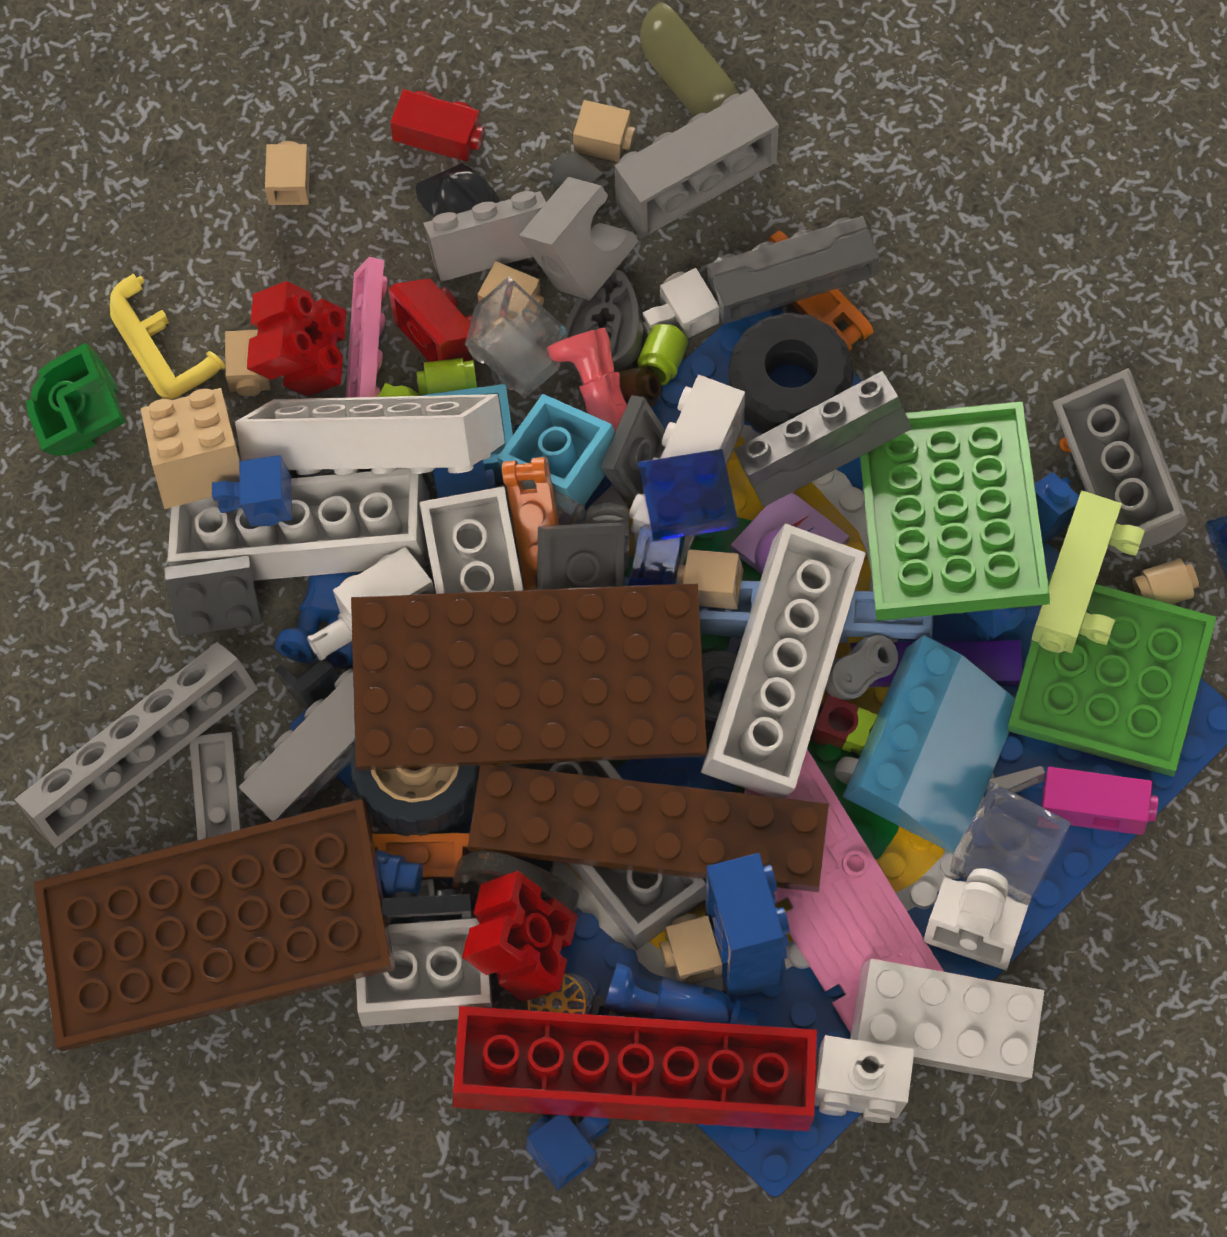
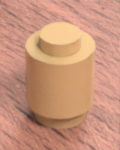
(1167, 582)

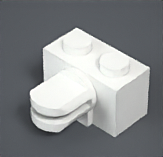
(977, 918)

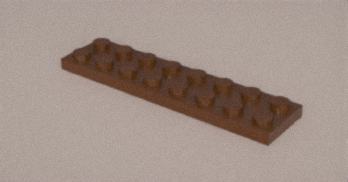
(644, 825)

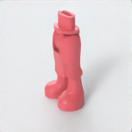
(594, 362)

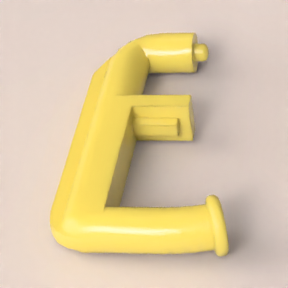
(138, 338)

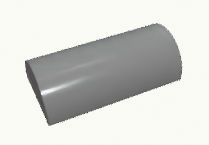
(1122, 456)

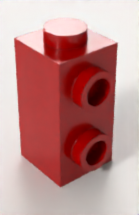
(437, 125)

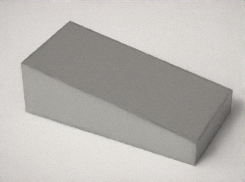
(1019, 780)

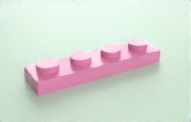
(365, 329)

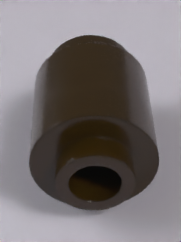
(641, 383)

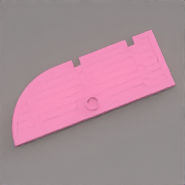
(855, 908)

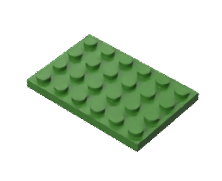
(954, 515)

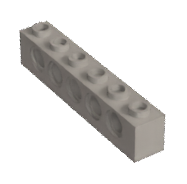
(136, 744)

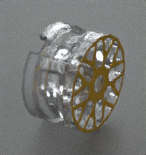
(573, 997)

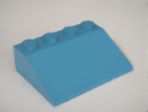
(932, 744)

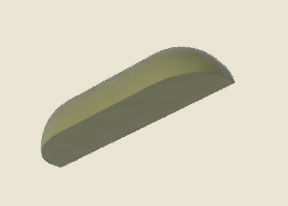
(683, 61)

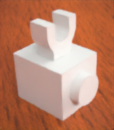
(685, 304)

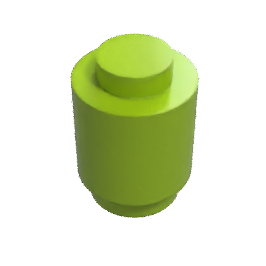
(663, 351)
(446, 376)

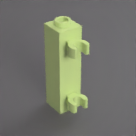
(1076, 573)

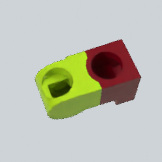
(843, 725)

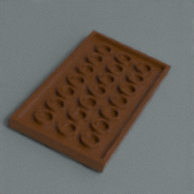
(527, 676)
(213, 925)

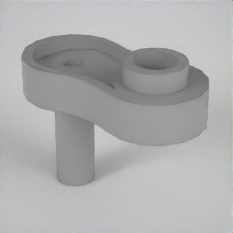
(861, 667)

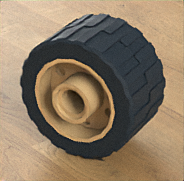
(417, 798)

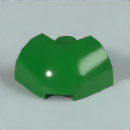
(73, 402)

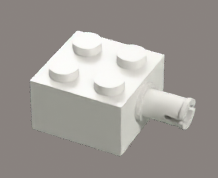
(392, 575)
(862, 1078)

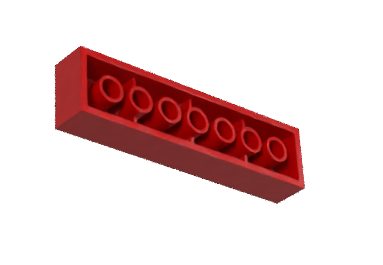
(635, 1068)

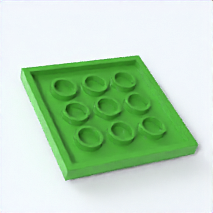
(1119, 697)

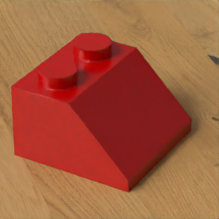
(430, 319)

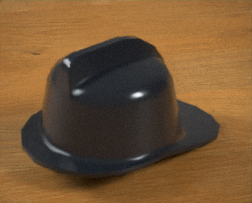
(454, 191)

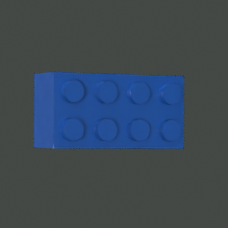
(747, 924)

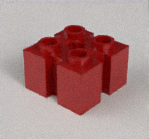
(296, 339)
(520, 936)

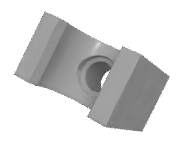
(565, 245)

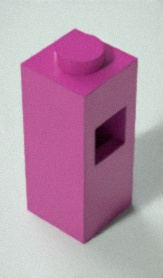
(1099, 800)

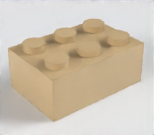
(190, 445)

